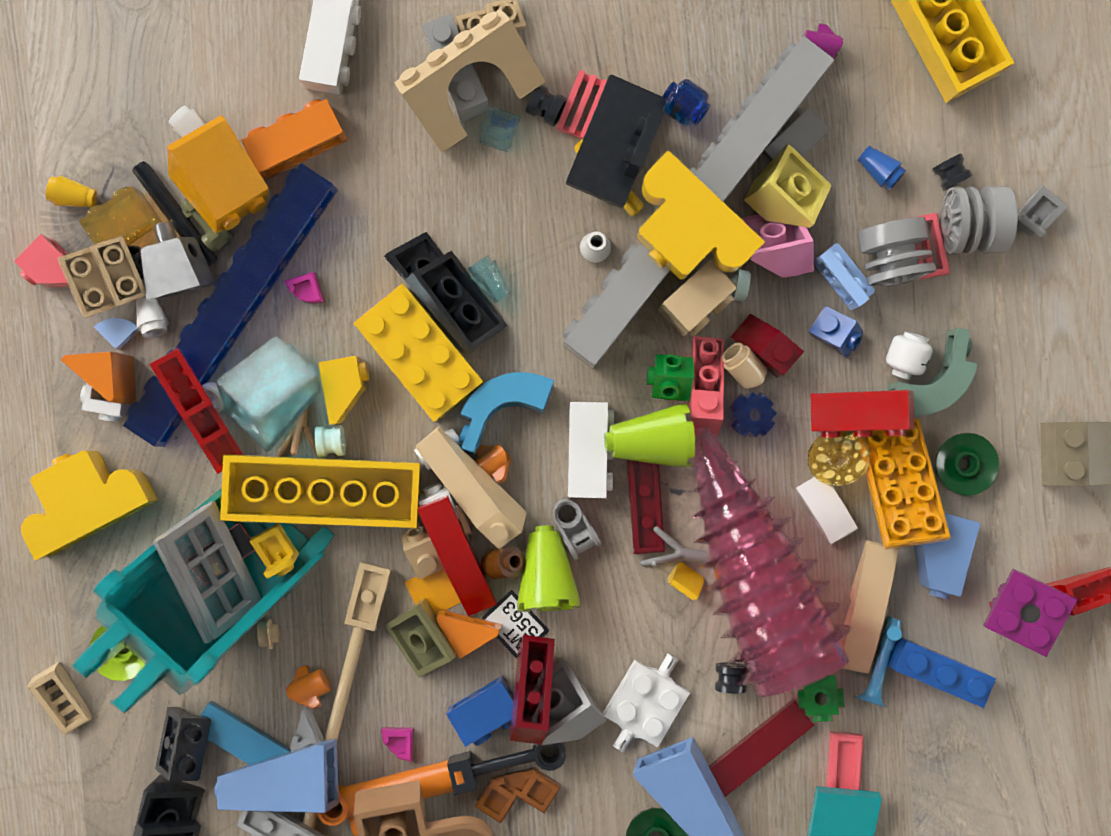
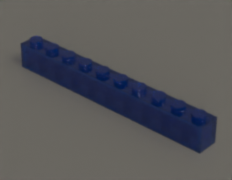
(236, 296)

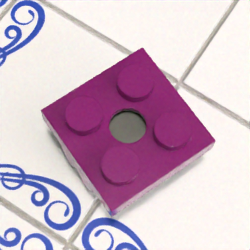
(1029, 612)

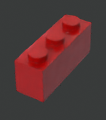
(862, 413)

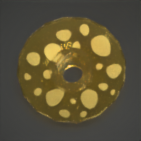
(827, 451)

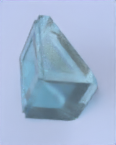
(499, 129)

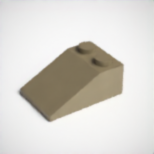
(1076, 453)

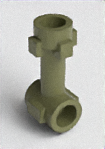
(210, 239)

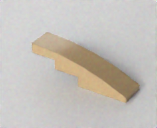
(868, 605)

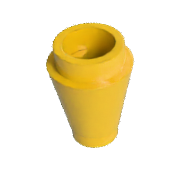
(70, 193)

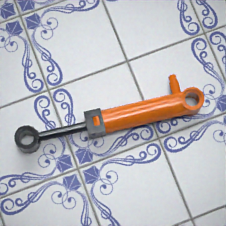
(453, 775)

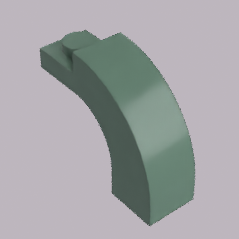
(951, 379)

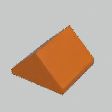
(107, 373)

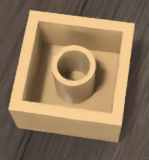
(691, 303)

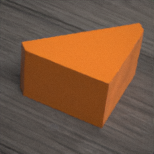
(466, 632)

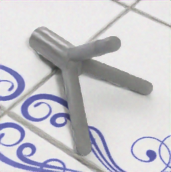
(680, 554)

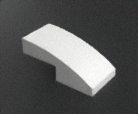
(827, 510)

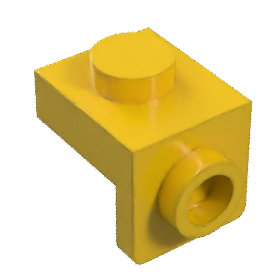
(275, 551)

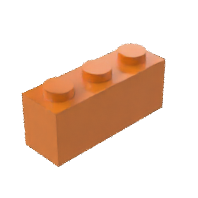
(294, 138)

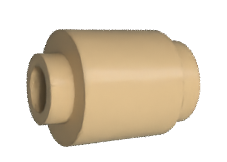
(744, 366)

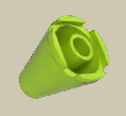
(654, 438)
(547, 574)

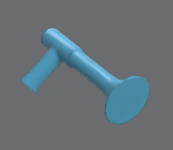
(890, 636)

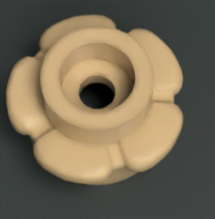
(267, 633)

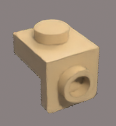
(420, 552)

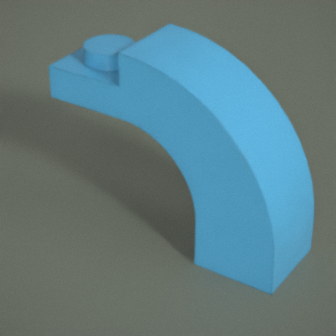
(504, 391)

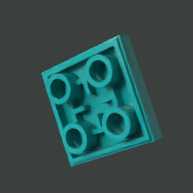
(844, 812)

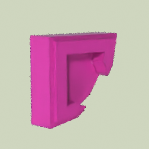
(306, 288)
(399, 741)

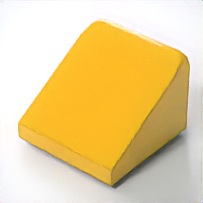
(686, 580)

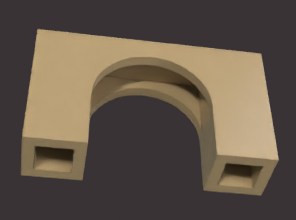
(490, 41)

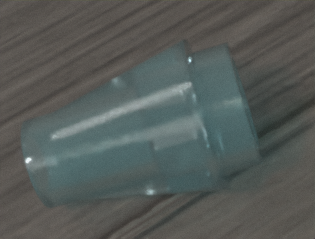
(488, 278)

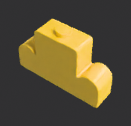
(691, 222)
(81, 501)

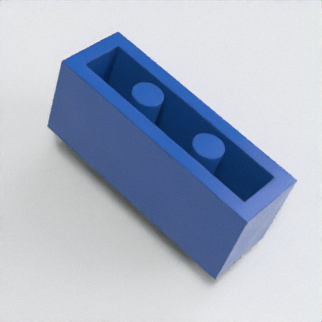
(941, 672)

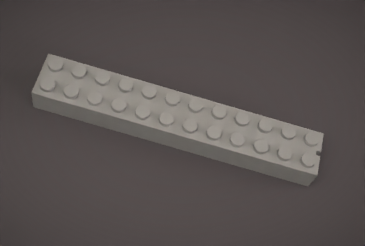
(721, 171)

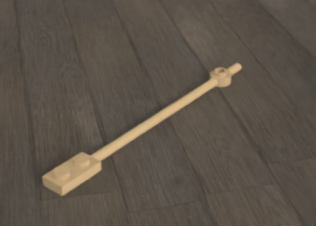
(363, 614)

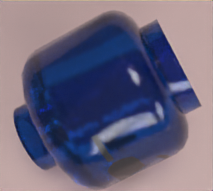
(686, 102)

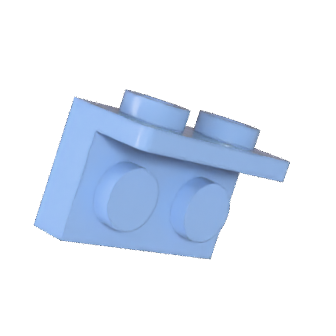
(844, 277)

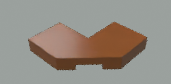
(527, 784)

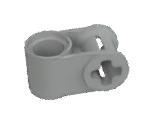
(575, 529)

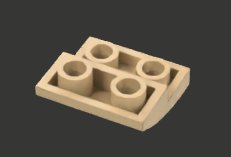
(102, 276)

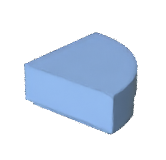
(117, 331)

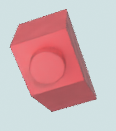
(40, 263)

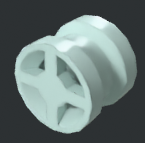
(330, 441)

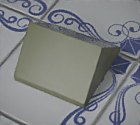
(421, 638)

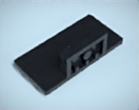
(616, 141)

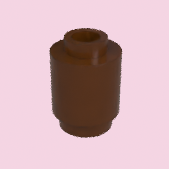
(503, 563)

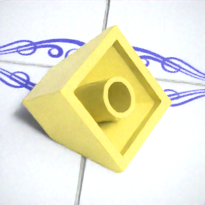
(788, 190)

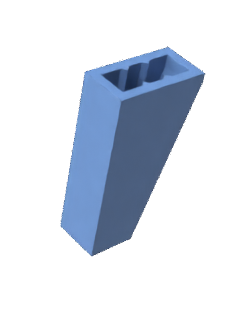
(286, 783)
(687, 790)

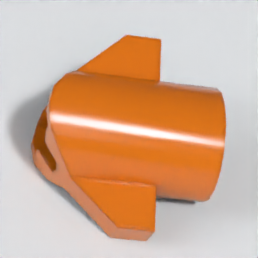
(494, 461)
(308, 687)

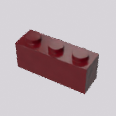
(532, 690)

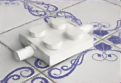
(646, 703)

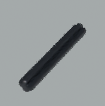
(170, 207)

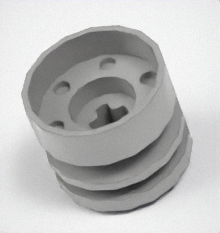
(979, 219)
(896, 251)

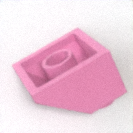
(786, 248)

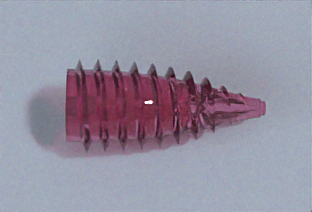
(762, 581)

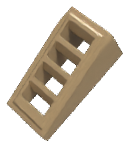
(70, 693)

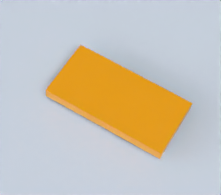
(904, 490)

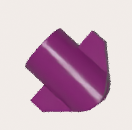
(825, 39)

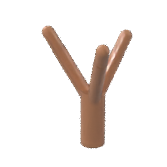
(295, 434)

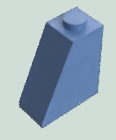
(946, 563)

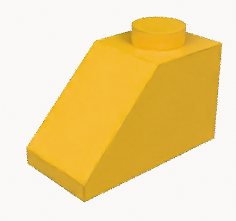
(342, 385)

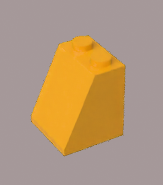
(216, 175)

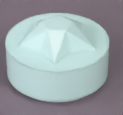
(742, 282)

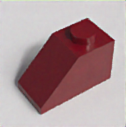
(768, 344)

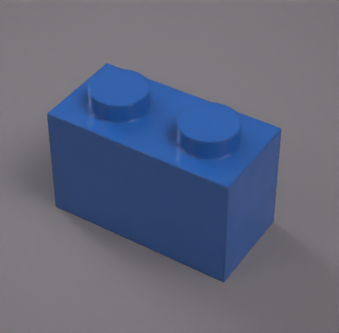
(482, 712)

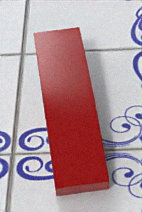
(195, 408)
(457, 555)
(1089, 589)

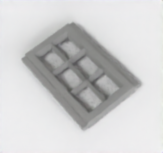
(208, 571)

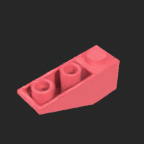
(708, 384)

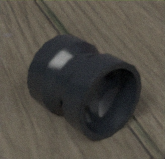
(546, 105)

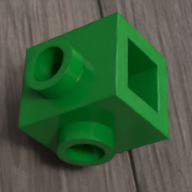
(671, 377)
(824, 712)

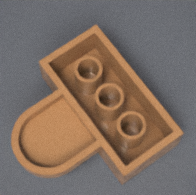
(402, 812)

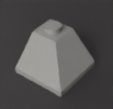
(571, 707)

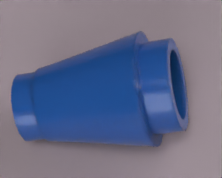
(881, 167)

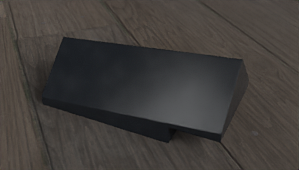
(447, 291)
(169, 809)

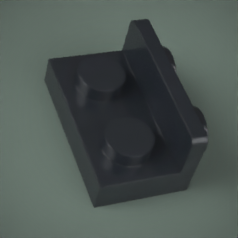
(182, 745)

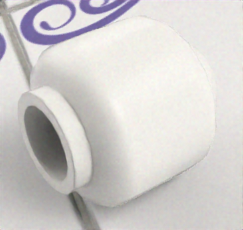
(909, 354)

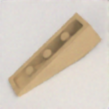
(473, 489)

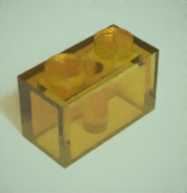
(123, 215)

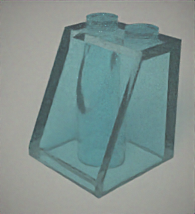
(269, 391)

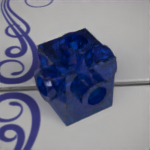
(741, 419)

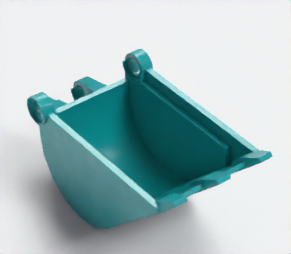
(151, 620)

